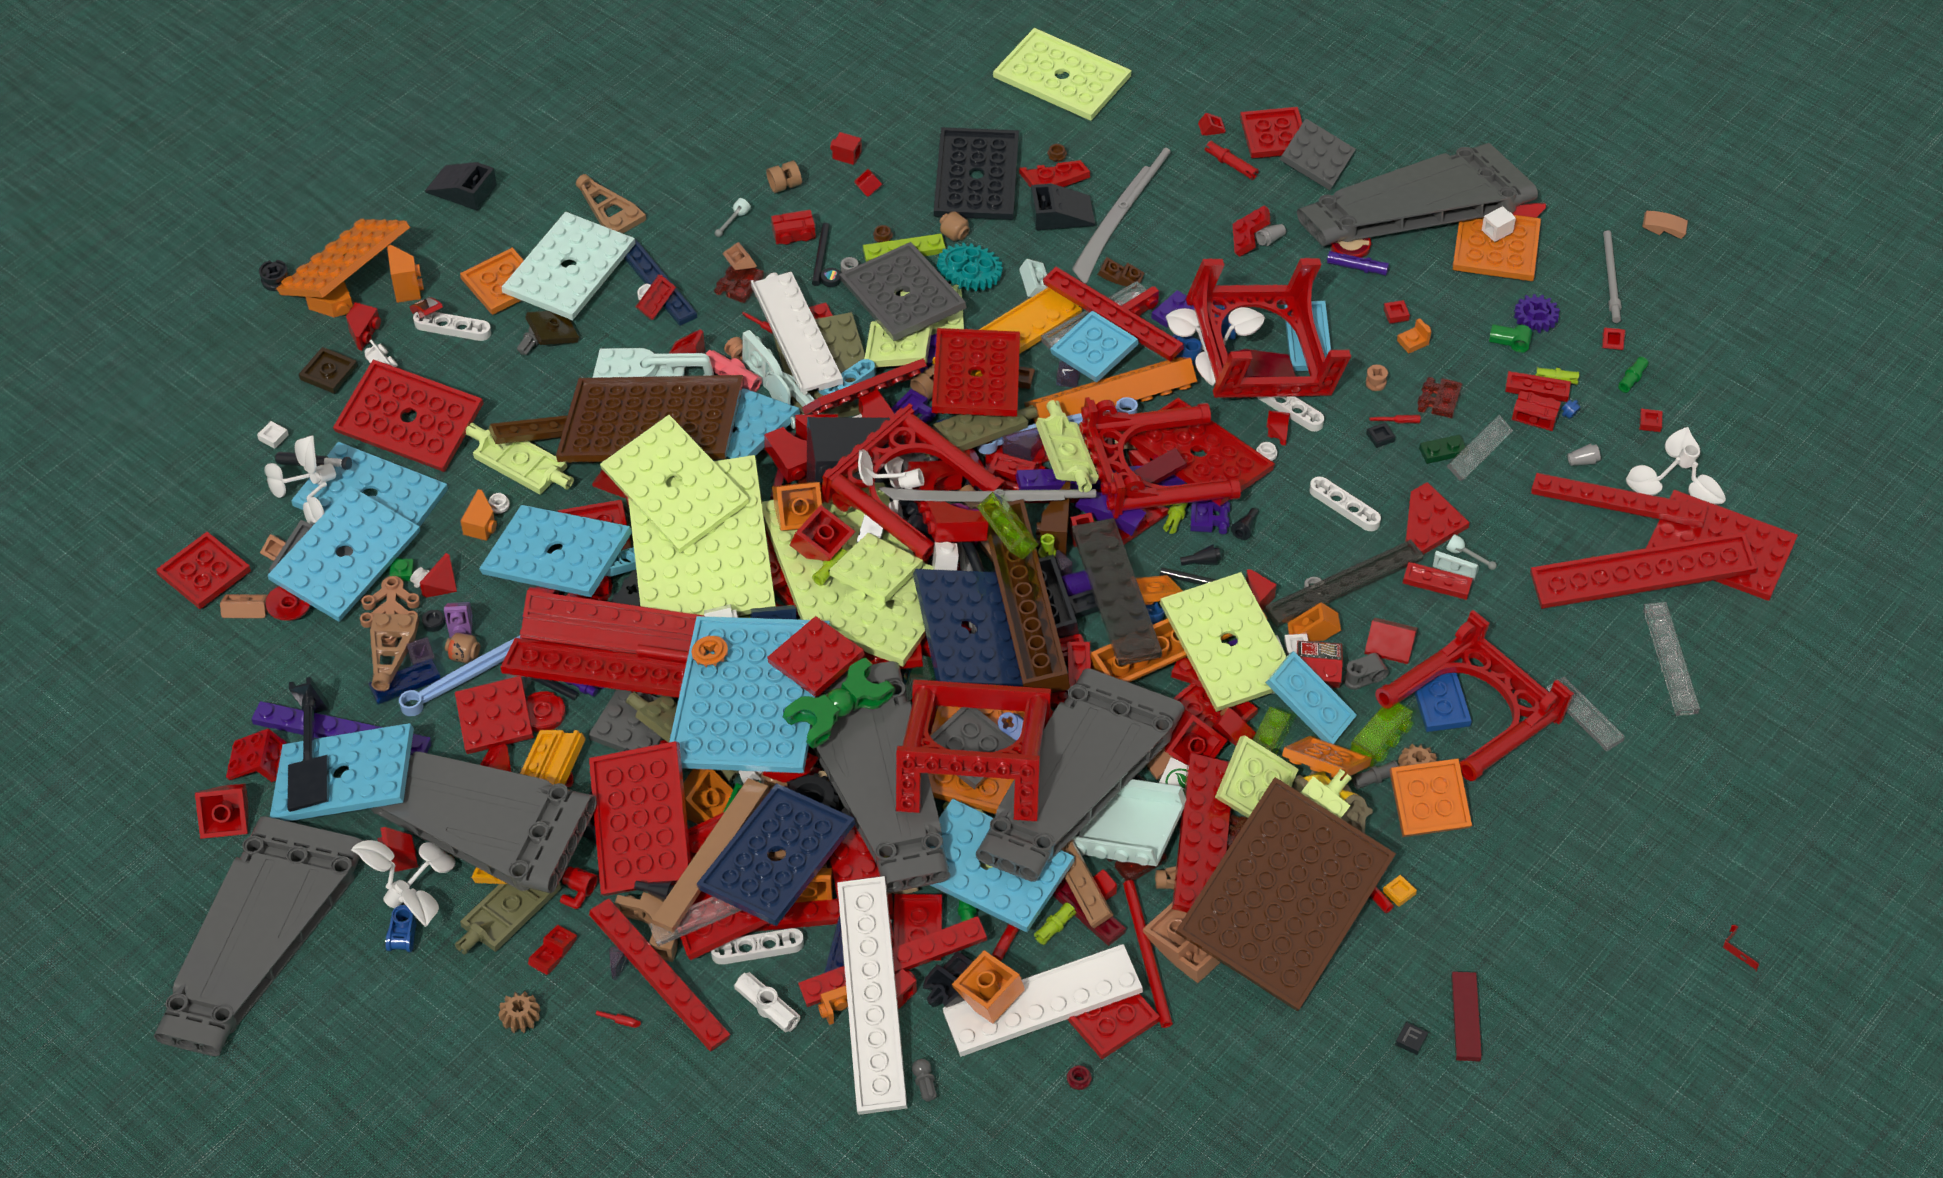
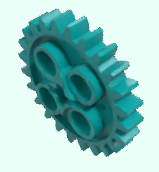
(969, 266)

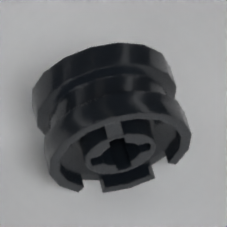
(272, 274)

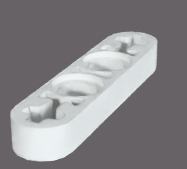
(475, 329)
(1300, 418)
(1346, 502)
(758, 950)

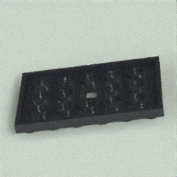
(984, 150)

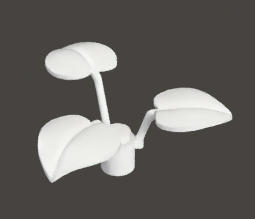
(1184, 323)
(1686, 451)
(318, 475)
(897, 479)
(420, 902)

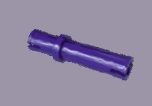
(1366, 265)

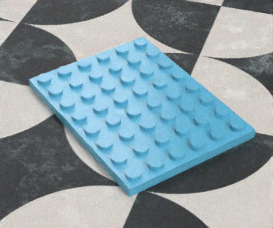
(735, 710)

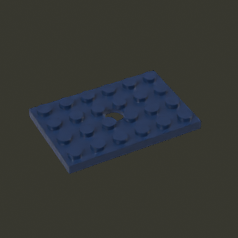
(957, 655)
(782, 821)

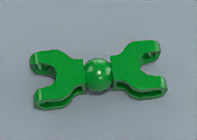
(825, 710)

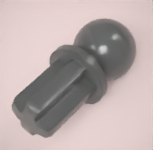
(527, 343)
(921, 1069)

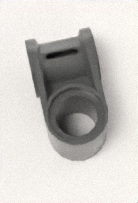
(1365, 671)

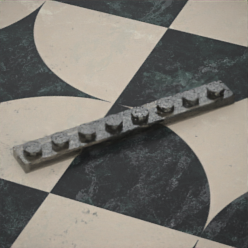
(1344, 582)

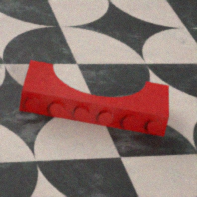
(791, 452)
(944, 520)

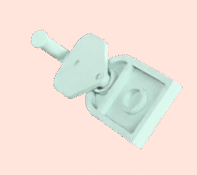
(644, 363)
(763, 363)

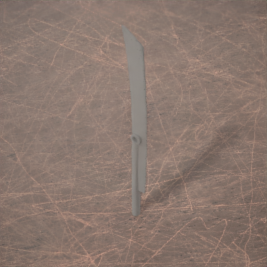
(1090, 254)
(979, 496)

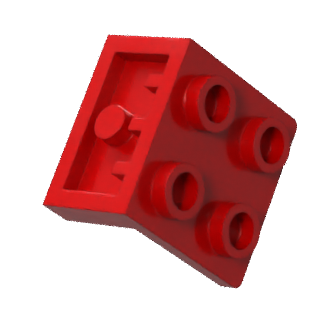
(256, 753)

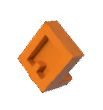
(1416, 337)
(832, 1001)

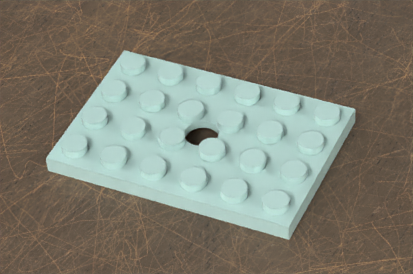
(567, 290)

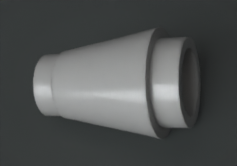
(1270, 234)
(1586, 455)

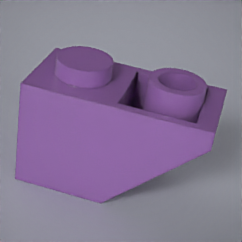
(458, 618)

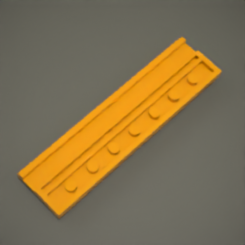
(1034, 318)
(550, 760)

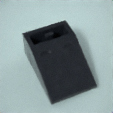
(464, 184)
(1060, 207)

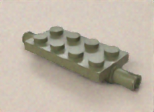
(974, 430)
(660, 717)
(501, 916)

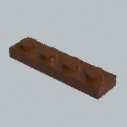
(527, 429)

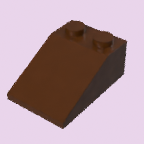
(1055, 522)

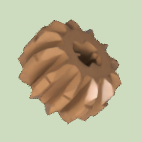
(1416, 755)
(519, 1012)

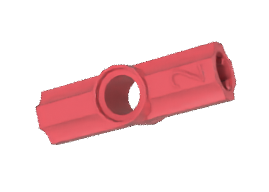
(725, 366)

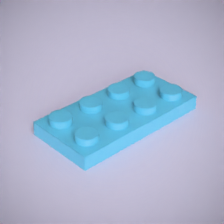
(1321, 323)
(1311, 698)

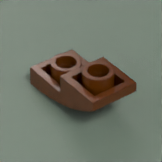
(1118, 274)

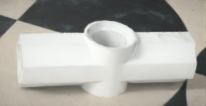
(776, 1010)

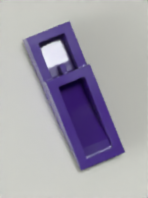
(1127, 522)

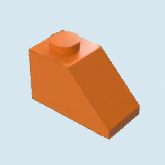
(333, 304)
(478, 518)
(1318, 623)

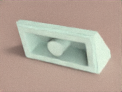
(1032, 276)
(1455, 565)

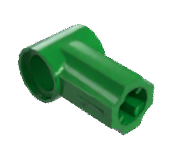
(1517, 338)

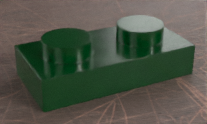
(1441, 449)

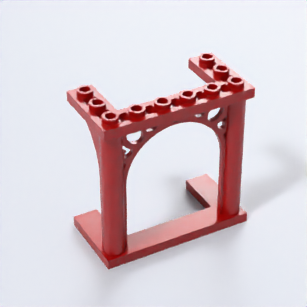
(1231, 369)
(923, 755)

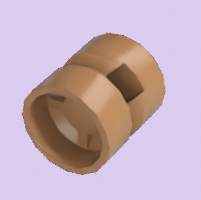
(785, 176)
(924, 382)

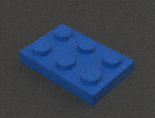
(1443, 704)

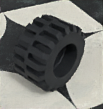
(816, 788)

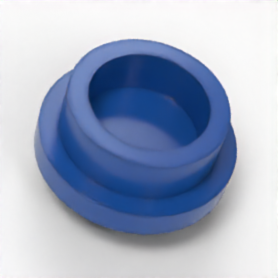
(1570, 409)

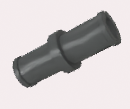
(1374, 775)

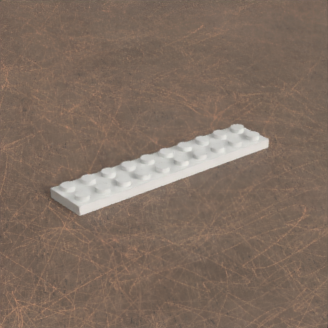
(871, 996)

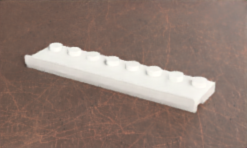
(797, 333)
(1048, 1000)

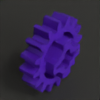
(1536, 313)

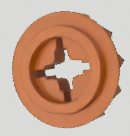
(709, 644)

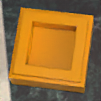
(1399, 890)

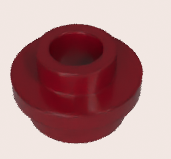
(1079, 1071)

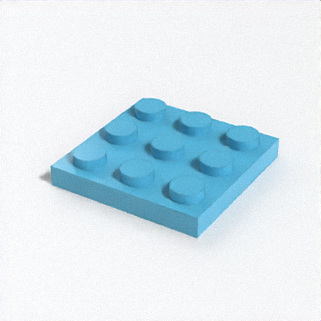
(1094, 346)

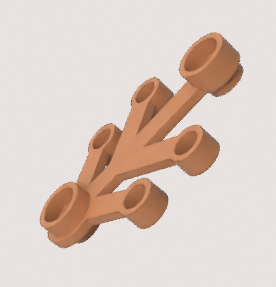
(391, 587)

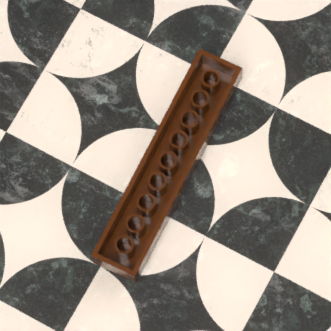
(1029, 612)

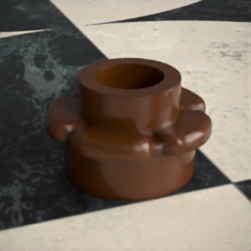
(1056, 152)
(882, 233)

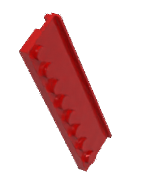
(603, 624)

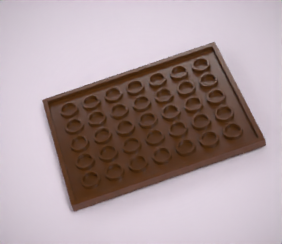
(617, 410)
(1285, 893)

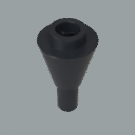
(1243, 527)
(1206, 556)
(657, 889)

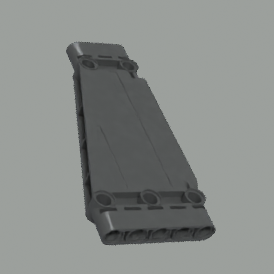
(1420, 196)
(1086, 758)
(863, 773)
(493, 818)
(255, 928)

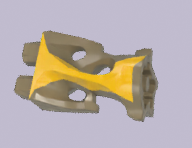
(1358, 808)

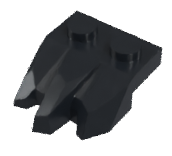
(941, 981)

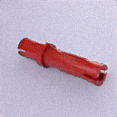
(1224, 156)

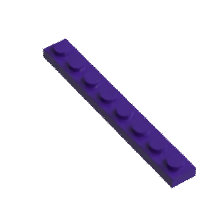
(1045, 480)
(291, 720)

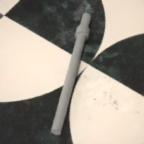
(1614, 302)

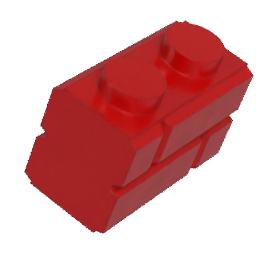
(793, 227)
(1536, 410)

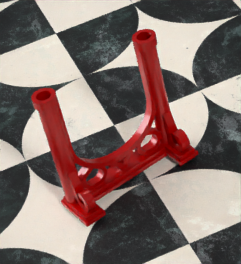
(917, 439)
(1126, 489)
(1504, 677)

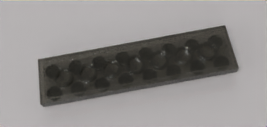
(1116, 592)

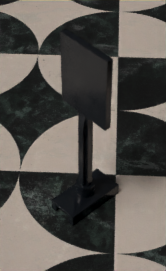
(309, 778)

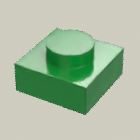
(402, 568)

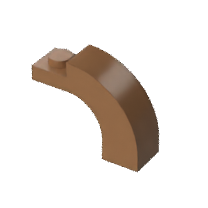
(644, 911)

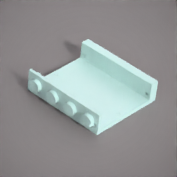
(1134, 824)

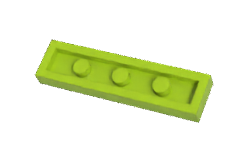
(926, 245)

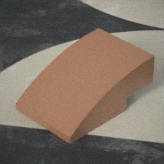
(1178, 950)

